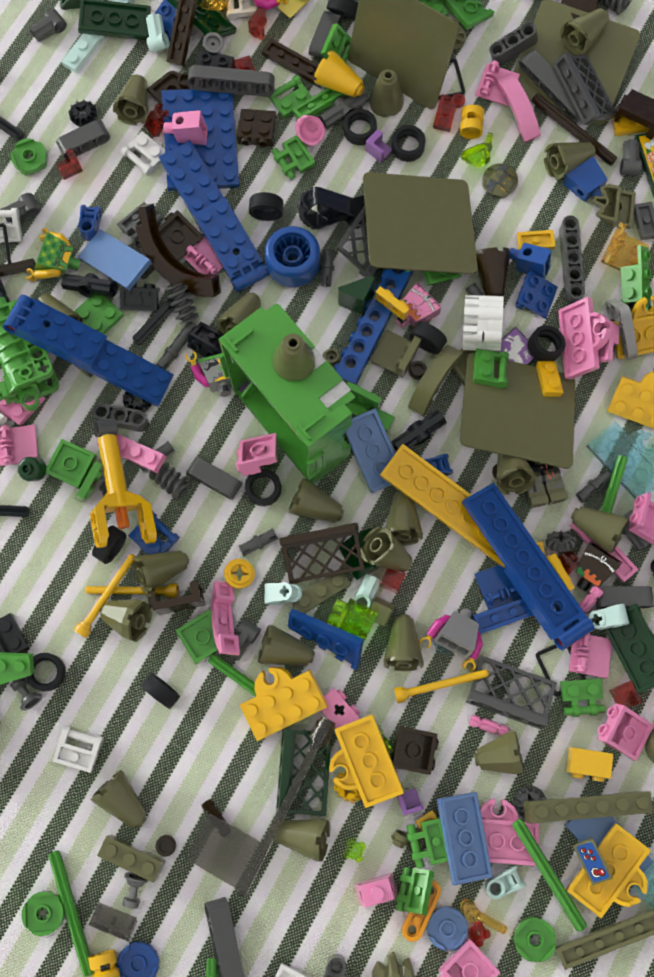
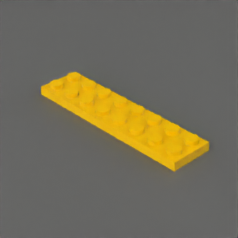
(436, 495)

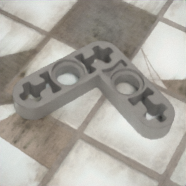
(622, 314)

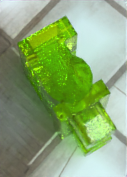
(352, 618)

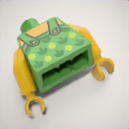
(53, 257)

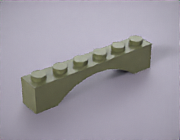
(588, 807)

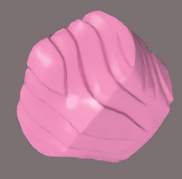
(310, 129)

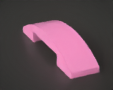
(520, 106)
(222, 619)

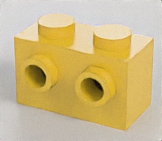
(589, 763)

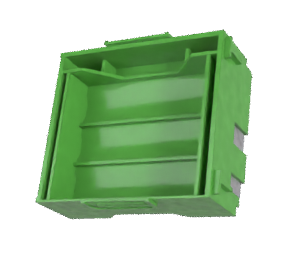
(304, 413)

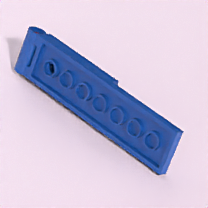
(214, 216)
(86, 349)
(528, 568)

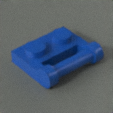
(158, 546)

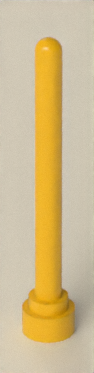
(170, 590)
(84, 627)
(403, 693)

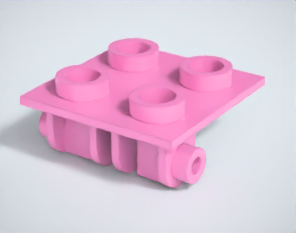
(488, 87)
(203, 258)
(17, 444)
(591, 656)

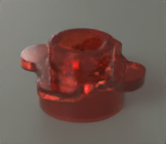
(474, 937)

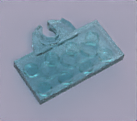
(639, 470)

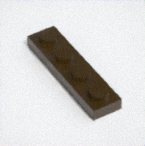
(182, 32)
(291, 60)

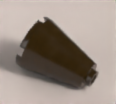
(493, 269)

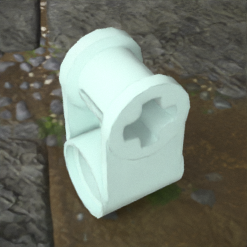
(281, 593)
(611, 617)
(505, 882)

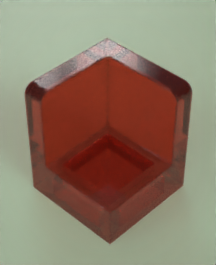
(69, 166)
(392, 580)
(626, 695)

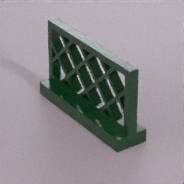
(286, 772)

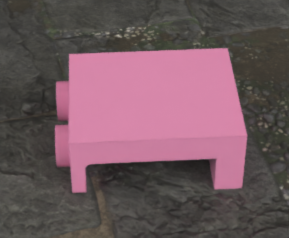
(643, 518)

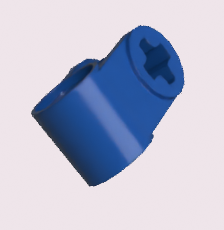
(89, 218)
(441, 463)

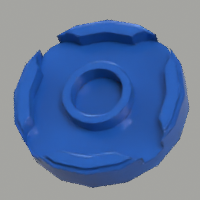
(138, 960)

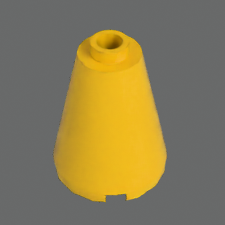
(338, 76)

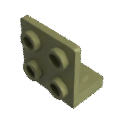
(395, 353)

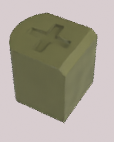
(384, 609)

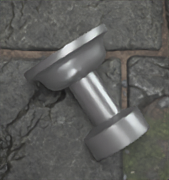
(213, 42)
(135, 882)

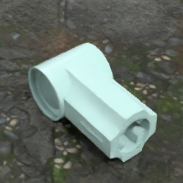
(157, 37)
(368, 589)

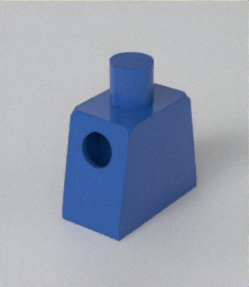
(586, 180)
(533, 258)

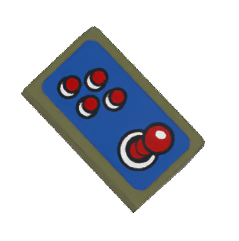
(592, 861)

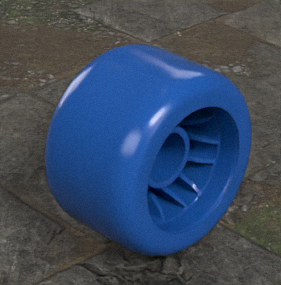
(288, 245)

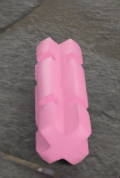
(590, 599)
(488, 725)

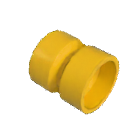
(472, 121)
(106, 957)

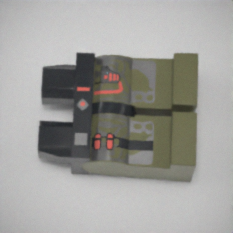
(547, 487)

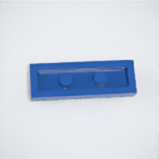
(502, 615)

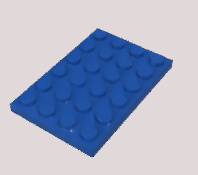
(218, 112)

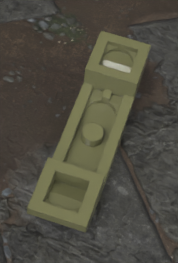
(433, 378)

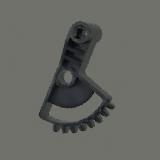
(331, 208)

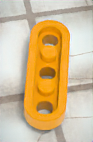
(421, 921)

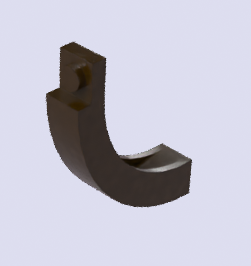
(166, 263)

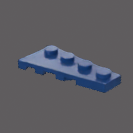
(343, 644)

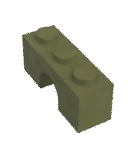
(131, 859)

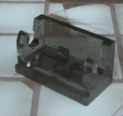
(113, 921)

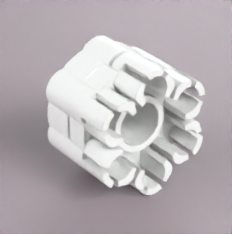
(483, 322)

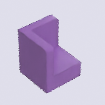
(376, 147)
(409, 802)

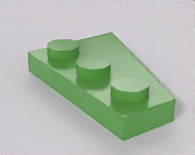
(468, 12)

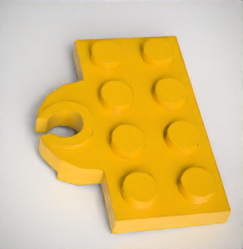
(643, 328)
(635, 400)
(282, 702)
(365, 762)
(623, 857)

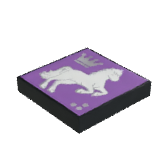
(516, 346)

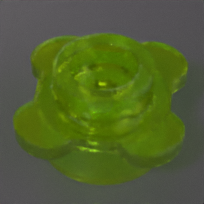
(348, 853)

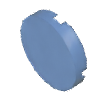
(447, 928)

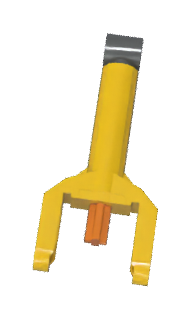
(117, 498)

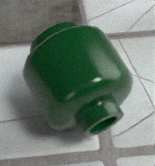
(32, 469)

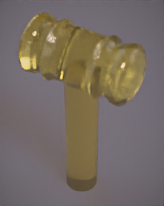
(473, 915)

